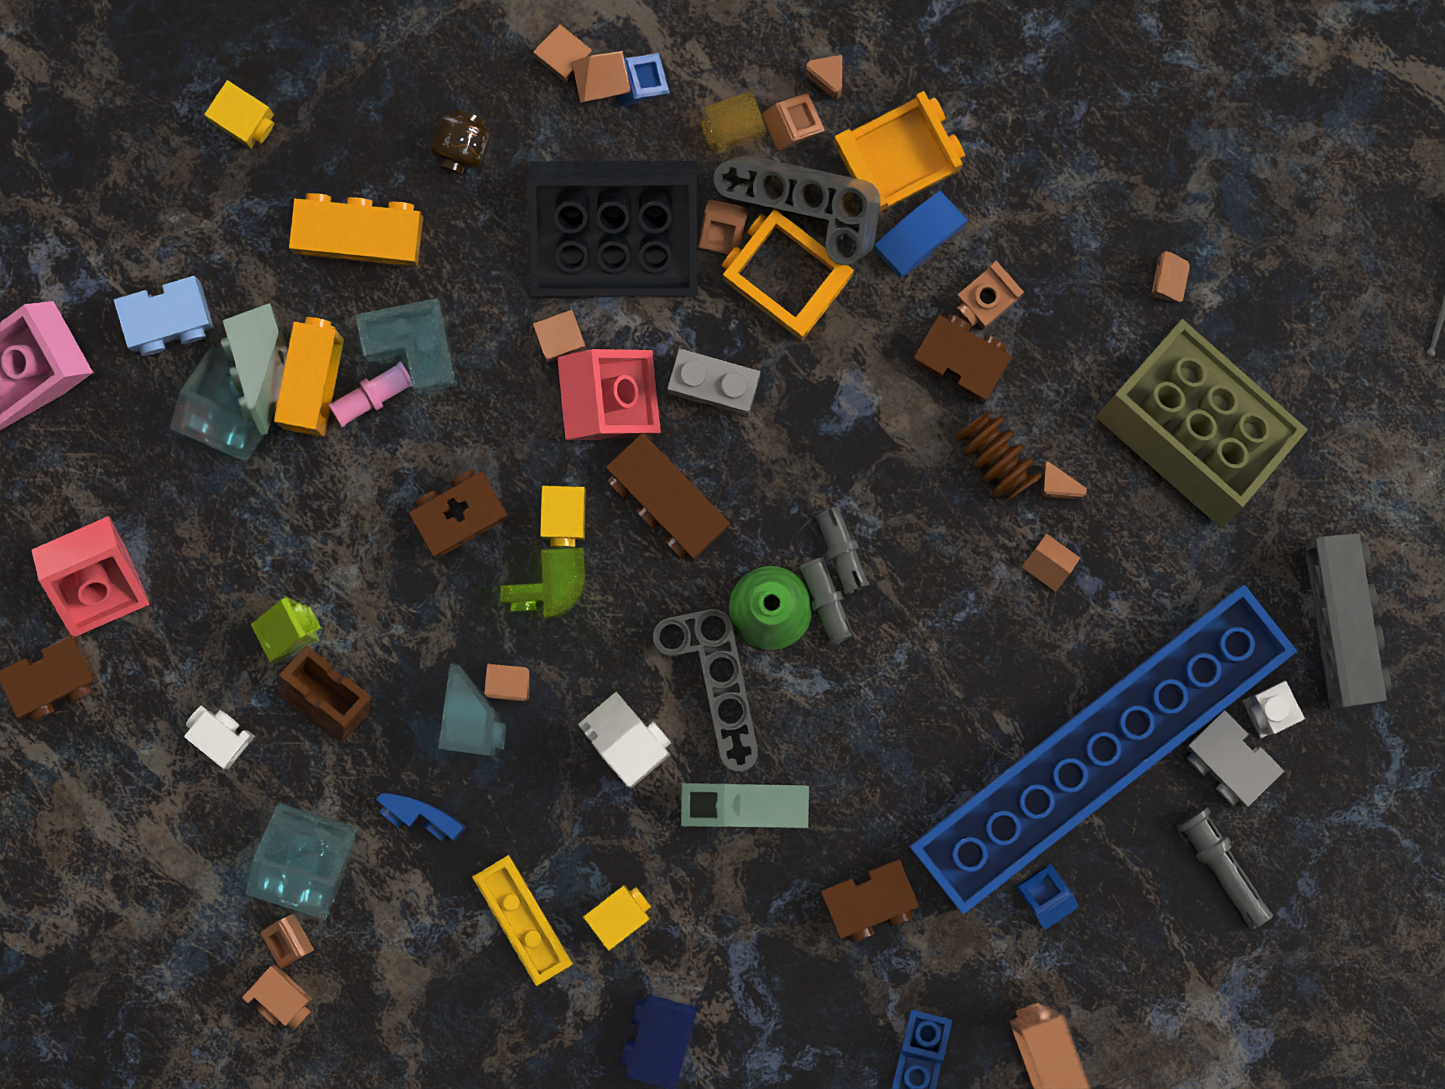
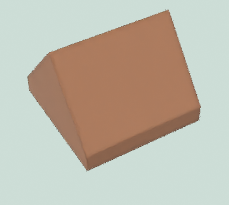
(826, 74)
(1051, 562)
(287, 940)

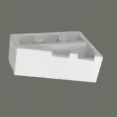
(625, 740)

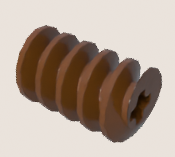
(998, 456)

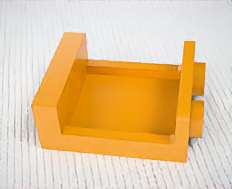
(902, 150)

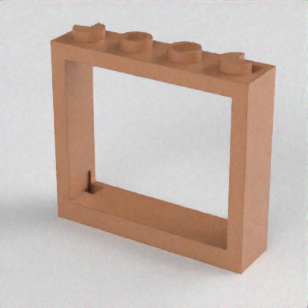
(1047, 1049)

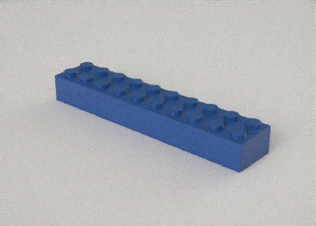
(1102, 749)

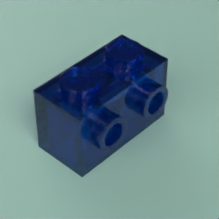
(660, 1041)

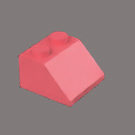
(608, 394)
(89, 577)

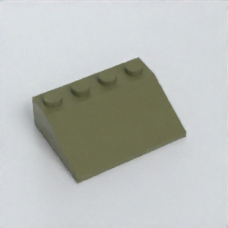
(1202, 423)

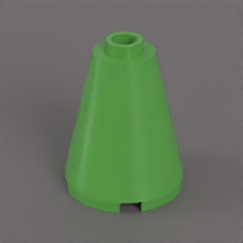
(770, 628)

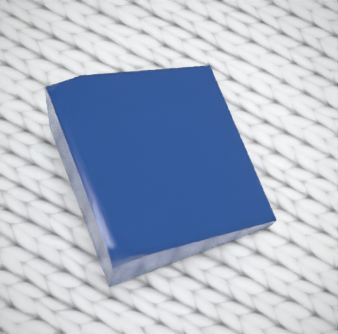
(645, 79)
(1047, 896)

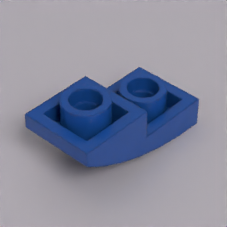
(919, 234)
(409, 810)
(922, 1051)

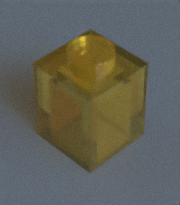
(733, 122)

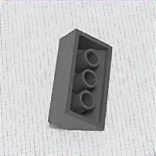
(1346, 620)

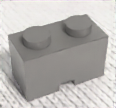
(713, 382)
(1224, 754)

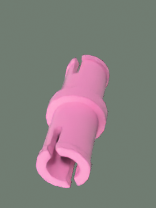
(371, 394)

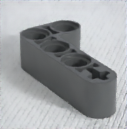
(797, 199)
(717, 691)

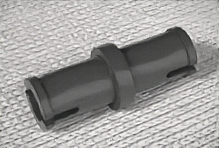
(842, 550)
(826, 601)

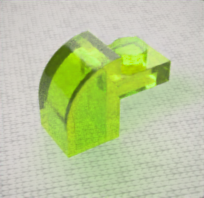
(561, 587)

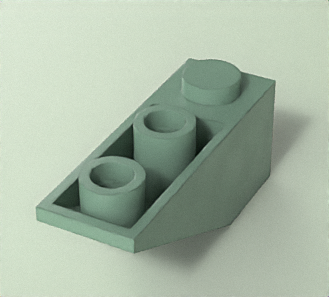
(260, 359)
(745, 805)

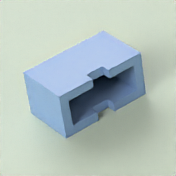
(164, 318)

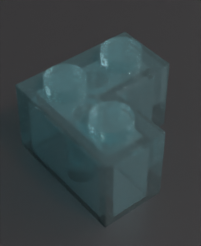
(411, 330)

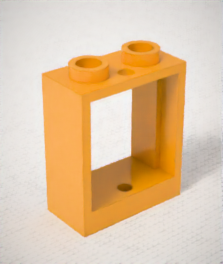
(819, 302)
(309, 377)

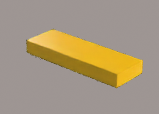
(522, 920)

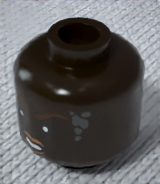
(460, 141)

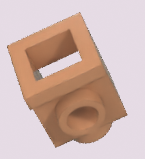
(1005, 292)
(279, 998)

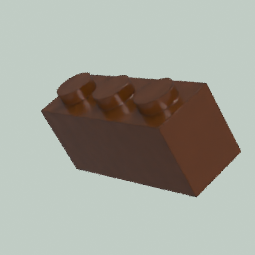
(666, 498)

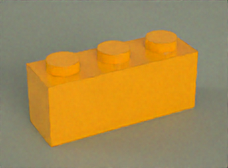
(356, 230)

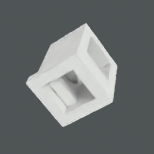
(1273, 709)
(217, 736)

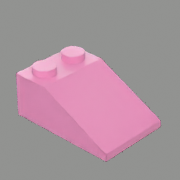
(36, 360)

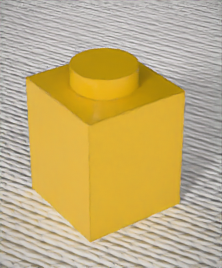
(240, 115)
(563, 515)
(618, 916)

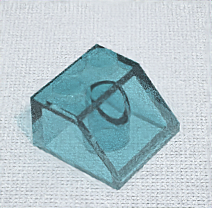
(211, 410)
(469, 717)
(301, 861)

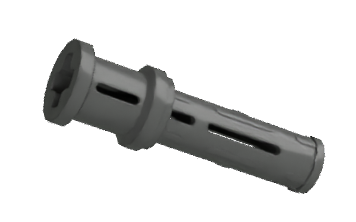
(1214, 851)

